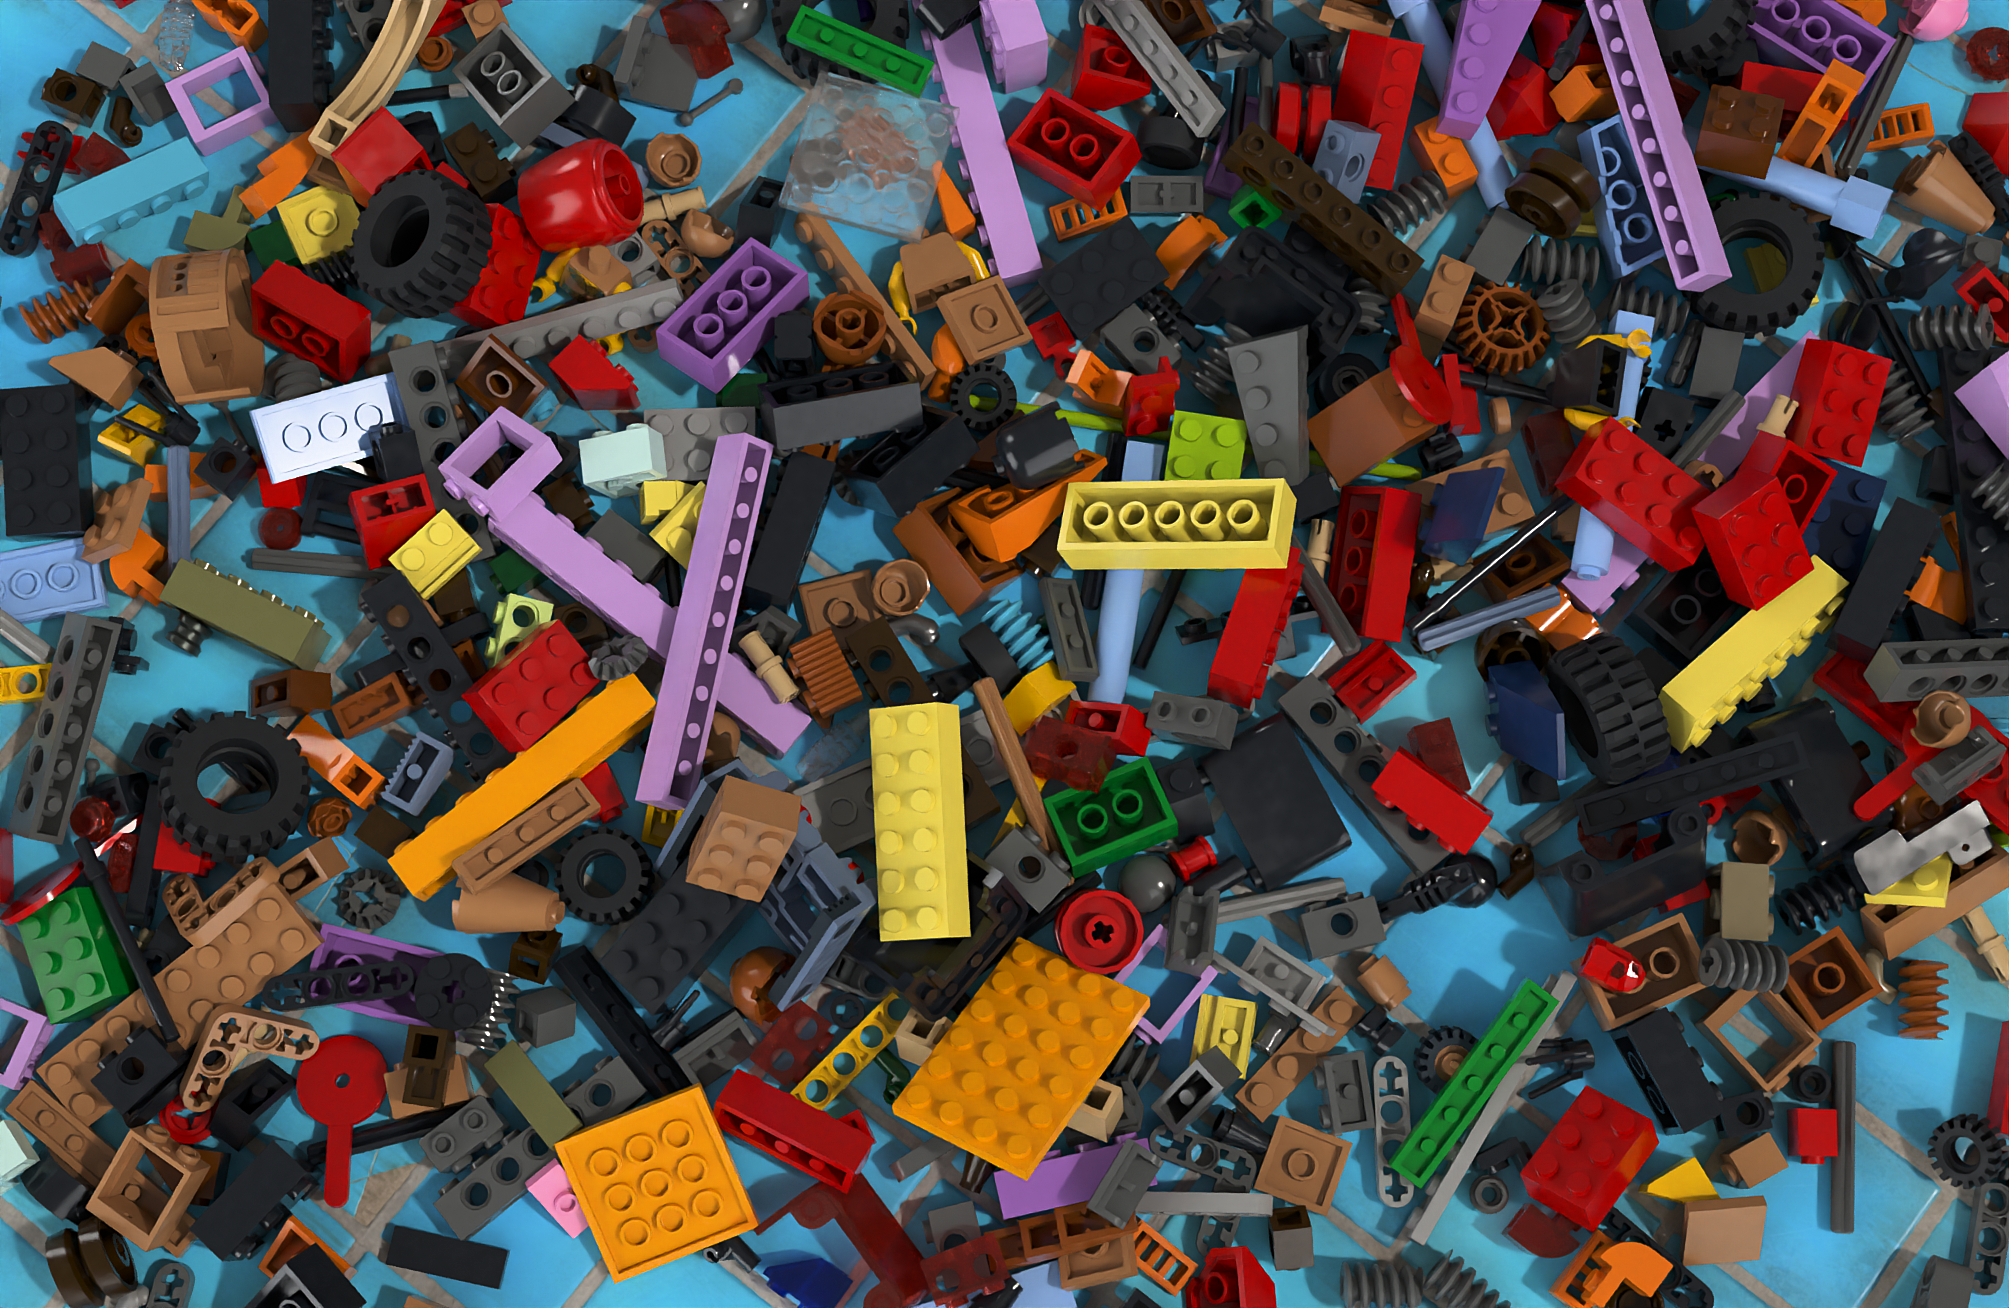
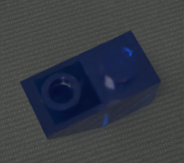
(812, 1282)

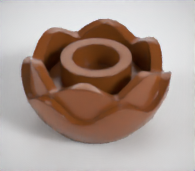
(328, 817)

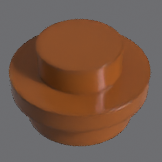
(435, 54)

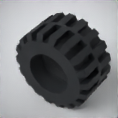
(577, 859)

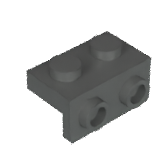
(1344, 1092)
(463, 1135)

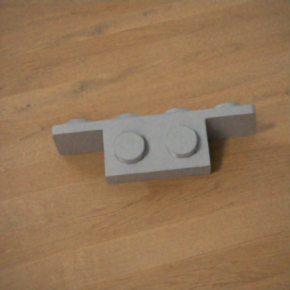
(1282, 978)

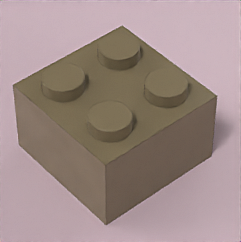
(1738, 902)

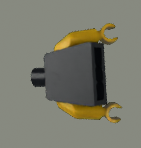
(1592, 378)

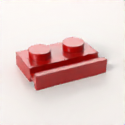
(1371, 680)

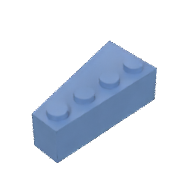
(1623, 212)

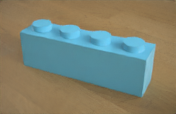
(131, 192)

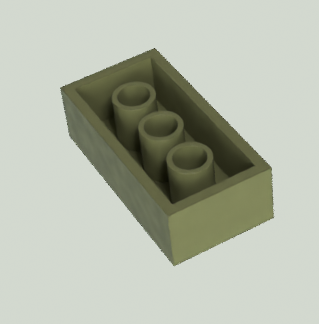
(245, 616)

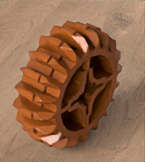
(1503, 347)

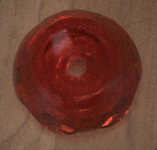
(288, 537)
(92, 818)

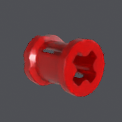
(1192, 858)

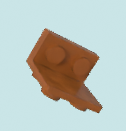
(120, 299)

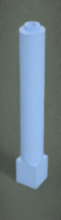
(1427, 27)
(1851, 204)
(1594, 537)
(1122, 595)

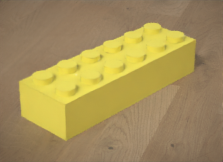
(1177, 524)
(1749, 654)
(919, 822)

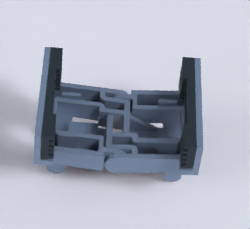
(831, 884)

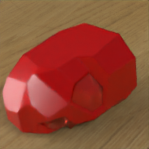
(1611, 966)

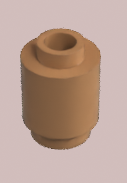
(1383, 981)

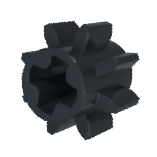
(1440, 452)

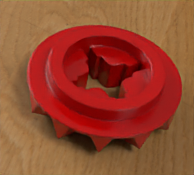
(179, 1126)

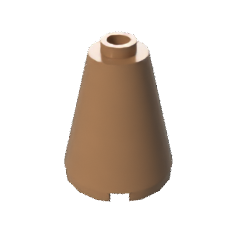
(1944, 191)
(507, 907)

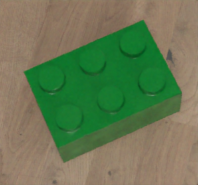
(1114, 823)
(76, 957)

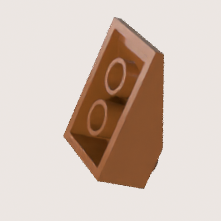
(1366, 428)

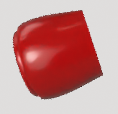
(581, 197)

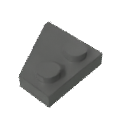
(774, 627)

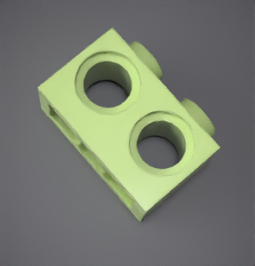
(507, 631)

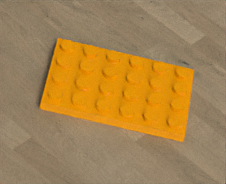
(1021, 1057)

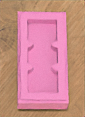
(556, 1194)

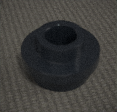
(1822, 1080)

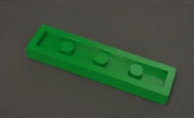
(860, 51)

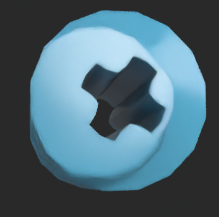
(1018, 636)

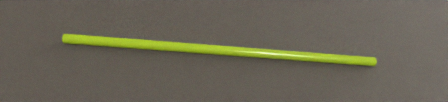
(1114, 425)

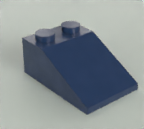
(1460, 514)
(1526, 717)

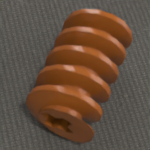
(60, 312)
(1922, 999)

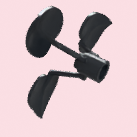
(1260, 35)
(1926, 259)

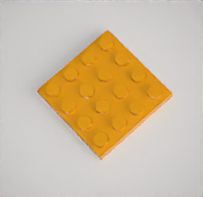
(657, 1183)

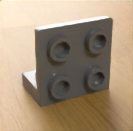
(655, 70)

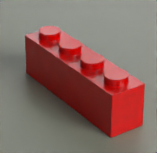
(792, 1130)

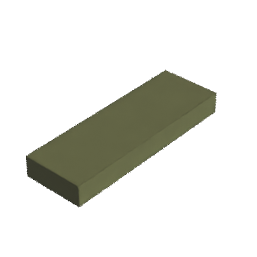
(532, 1094)

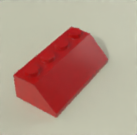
(1378, 94)
(1374, 559)

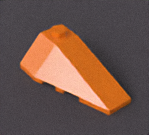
(1011, 519)

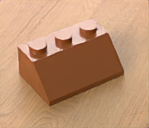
(949, 556)

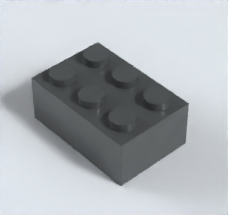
(513, 85)

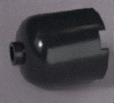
(1036, 449)

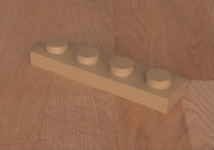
(526, 836)
(1298, 1056)

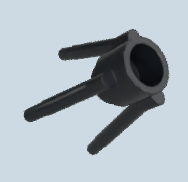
(178, 426)
(672, 1028)
(1570, 1056)

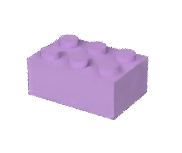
(1016, 42)

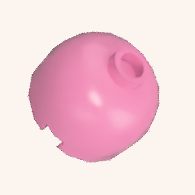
(1933, 18)

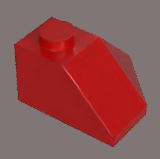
(1106, 71)
(1523, 102)
(1989, 124)
(1231, 1281)

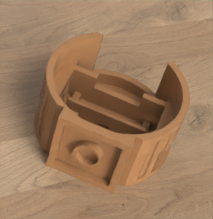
(205, 326)

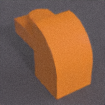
(1187, 248)
(1098, 385)
(135, 568)
(1626, 1262)

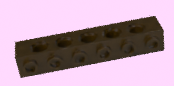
(1322, 210)
(880, 641)

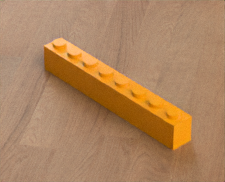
(566, 752)

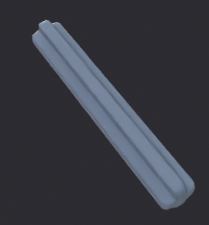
(178, 505)
(1481, 619)

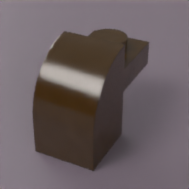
(430, 1059)

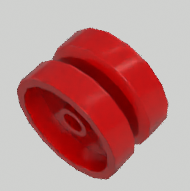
(1300, 123)
(1120, 932)

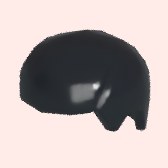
(1486, 876)

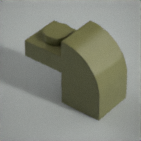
(217, 233)

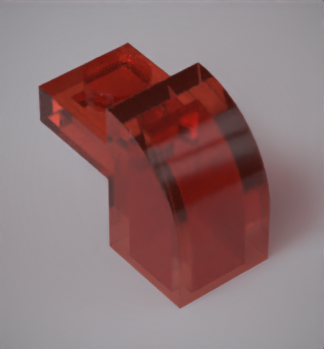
(703, 30)
(1539, 1235)

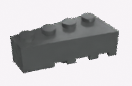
(1275, 401)

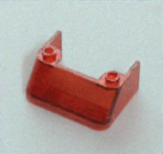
(871, 1231)

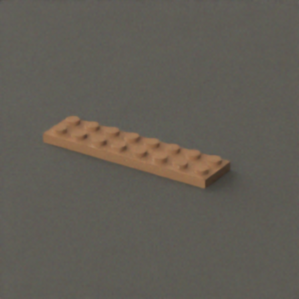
(226, 971)

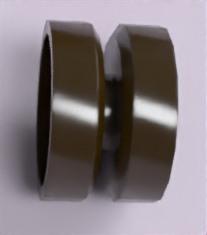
(1552, 193)
(91, 1264)

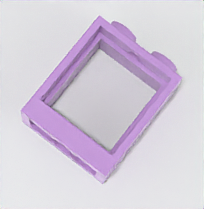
(235, 127)
(517, 481)
(1144, 1029)
(30, 1046)

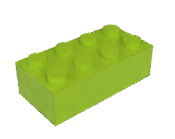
(1205, 448)

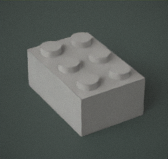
(692, 437)

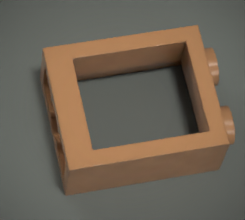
(1777, 1075)
(127, 1217)

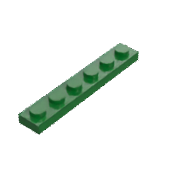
(1473, 1082)

